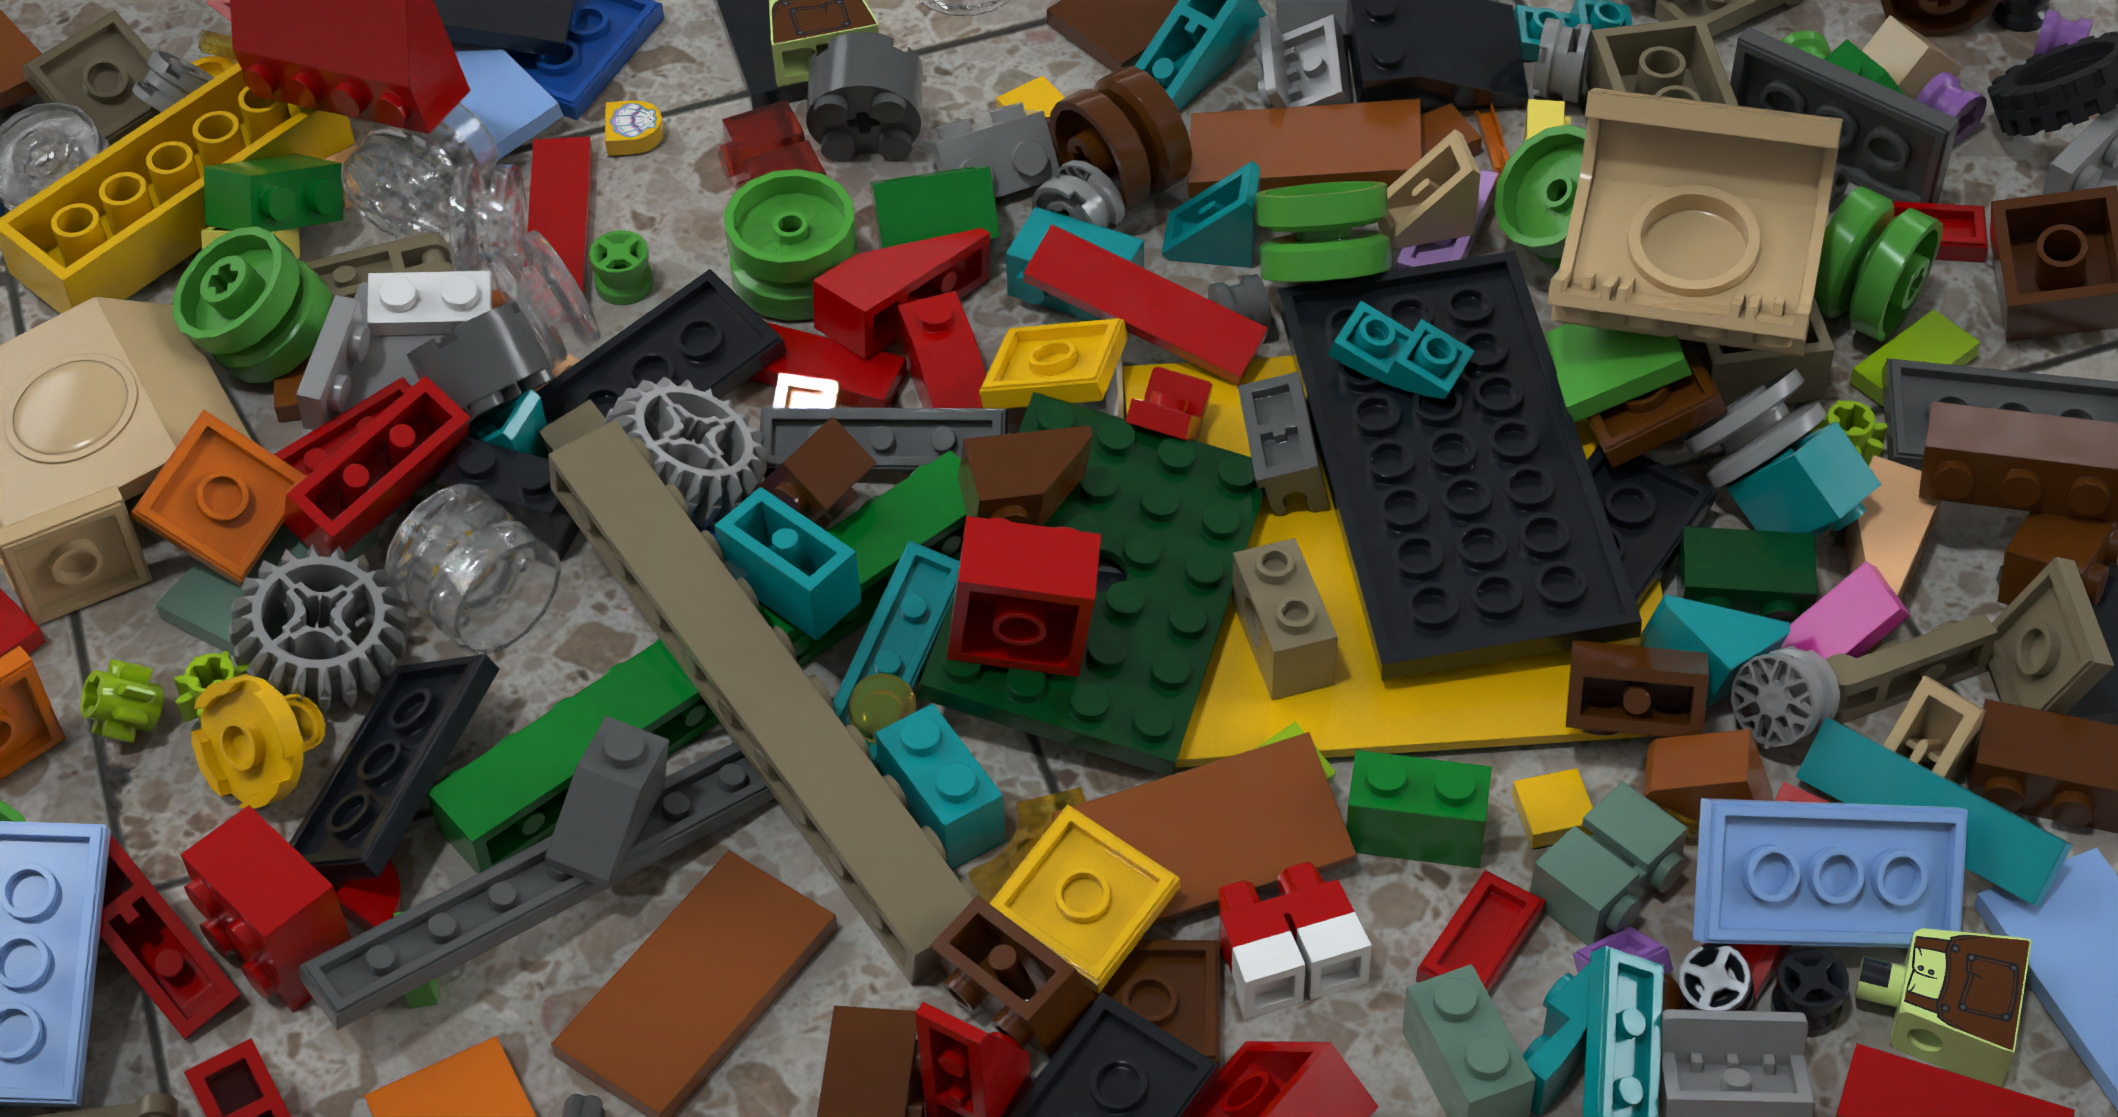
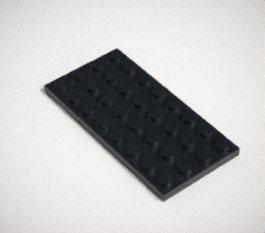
(1466, 510)

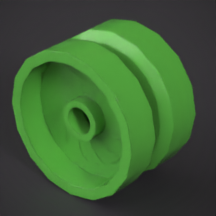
(1539, 191)
(784, 236)
(1323, 237)
(1875, 262)
(252, 304)

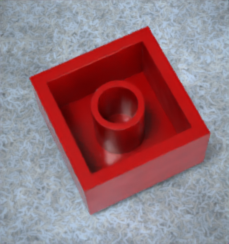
(1024, 596)
(263, 904)

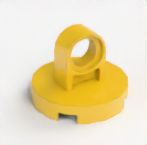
(253, 739)

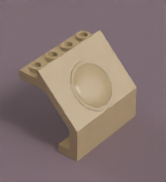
(1697, 221)
(98, 404)

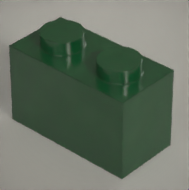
(1748, 570)

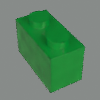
(273, 193)
(934, 205)
(1418, 808)

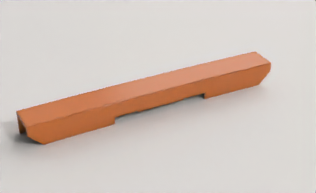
(1492, 138)

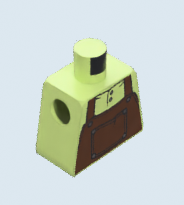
(807, 26)
(1953, 999)

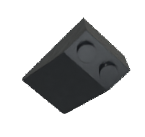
(1436, 53)

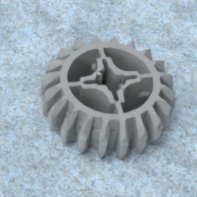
(695, 444)
(321, 608)

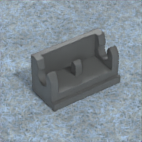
(1283, 441)

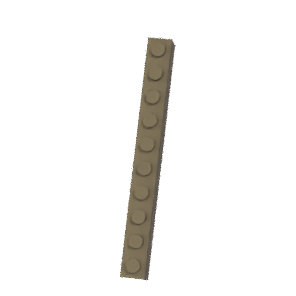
(762, 695)

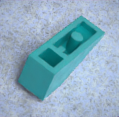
(1199, 44)

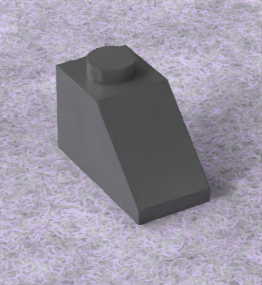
(608, 802)

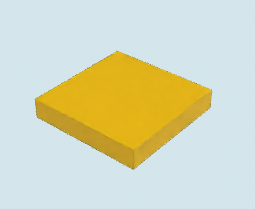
(1055, 360)
(1086, 895)

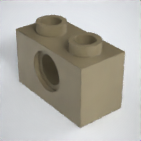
(1284, 619)

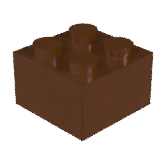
(2056, 262)

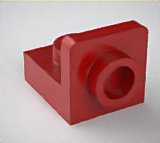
(1172, 404)

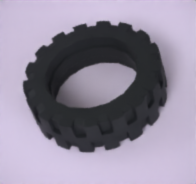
(2058, 87)

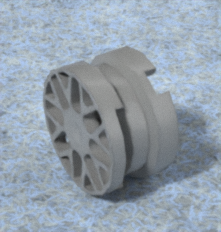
(1562, 60)
(168, 80)
(1082, 194)
(1786, 714)

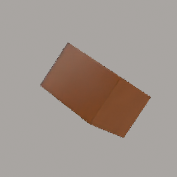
(1704, 766)

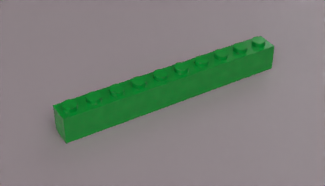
(520, 785)

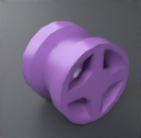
(2059, 31)
(1947, 96)

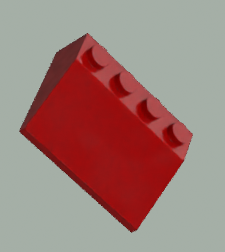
(351, 58)

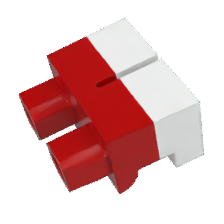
(1291, 941)

